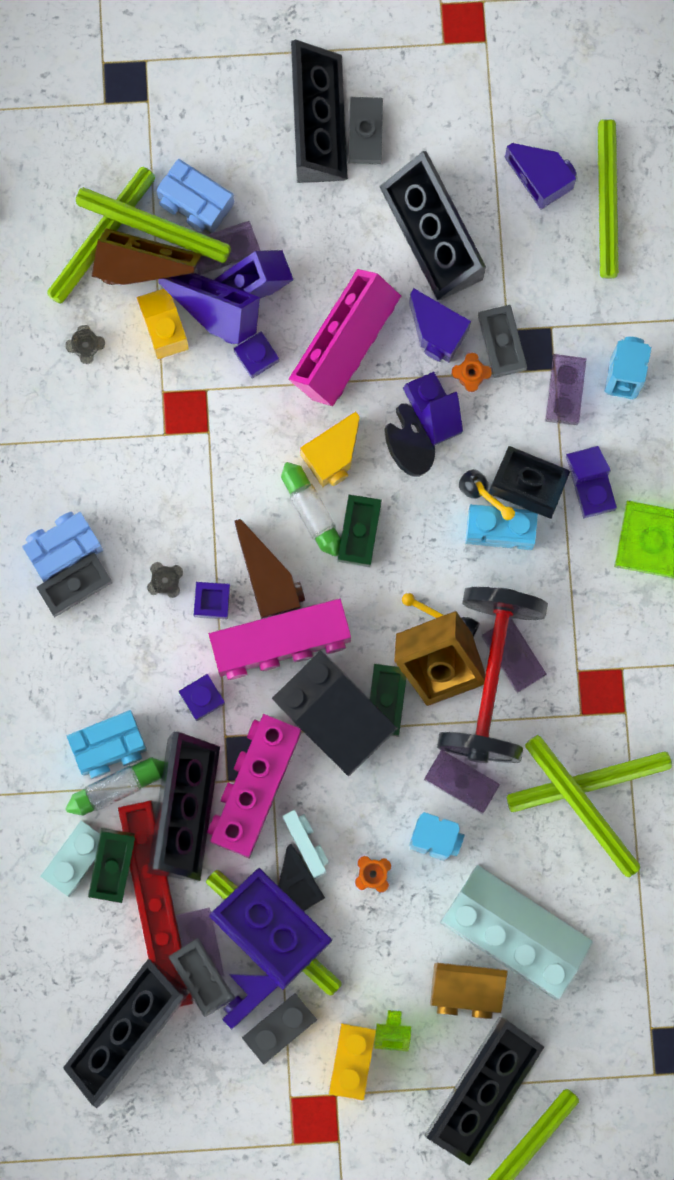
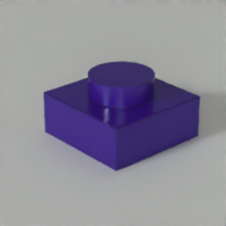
(256, 354)
(211, 600)
(201, 697)

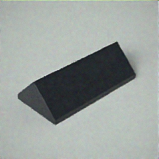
(318, 114)
(433, 227)
(184, 807)
(125, 1032)
(484, 1091)

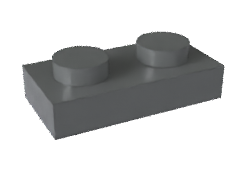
(502, 341)
(74, 585)
(279, 1028)

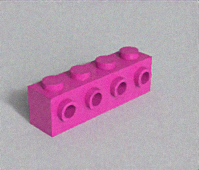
(345, 337)
(280, 638)
(255, 785)

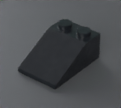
(334, 713)

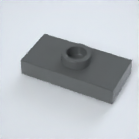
(365, 130)
(201, 977)

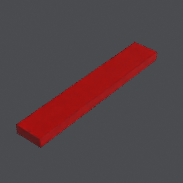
(152, 891)

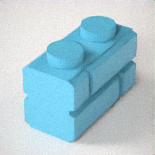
(628, 368)
(489, 528)
(107, 744)
(436, 837)

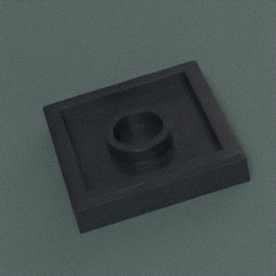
(529, 482)

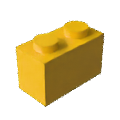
(352, 1061)

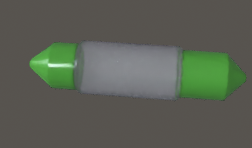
(311, 509)
(115, 787)

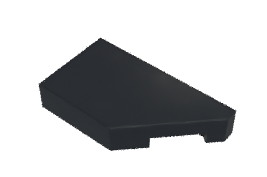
(298, 882)

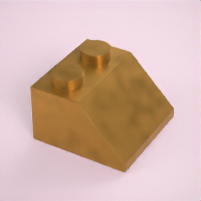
(439, 658)
(467, 988)

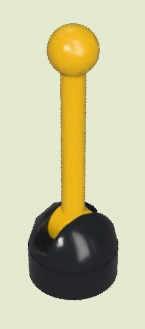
(479, 489)
(409, 600)

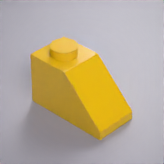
(163, 323)
(332, 452)

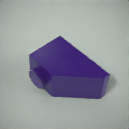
(541, 172)
(259, 273)
(437, 326)

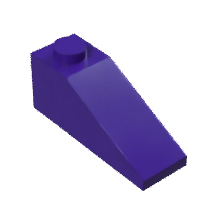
(216, 306)

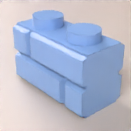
(195, 197)
(61, 546)

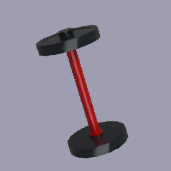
(502, 604)

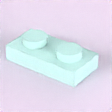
(313, 856)
(73, 859)

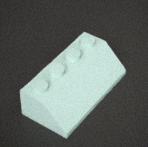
(517, 932)

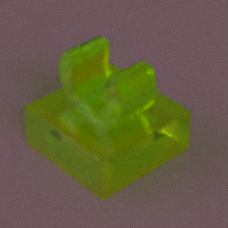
(392, 1035)

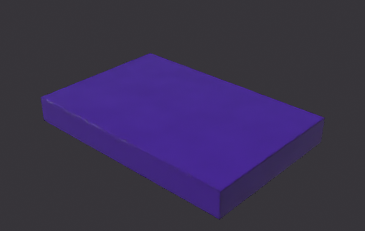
(270, 928)

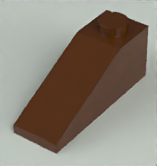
(133, 259)
(269, 578)

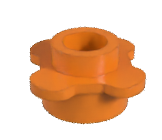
(471, 382)
(366, 881)

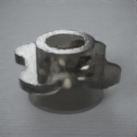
(83, 335)
(170, 588)

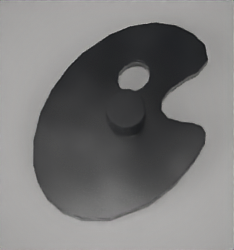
(410, 450)

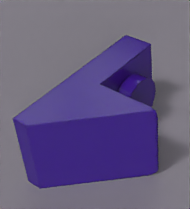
(436, 410)
(591, 481)
(257, 989)

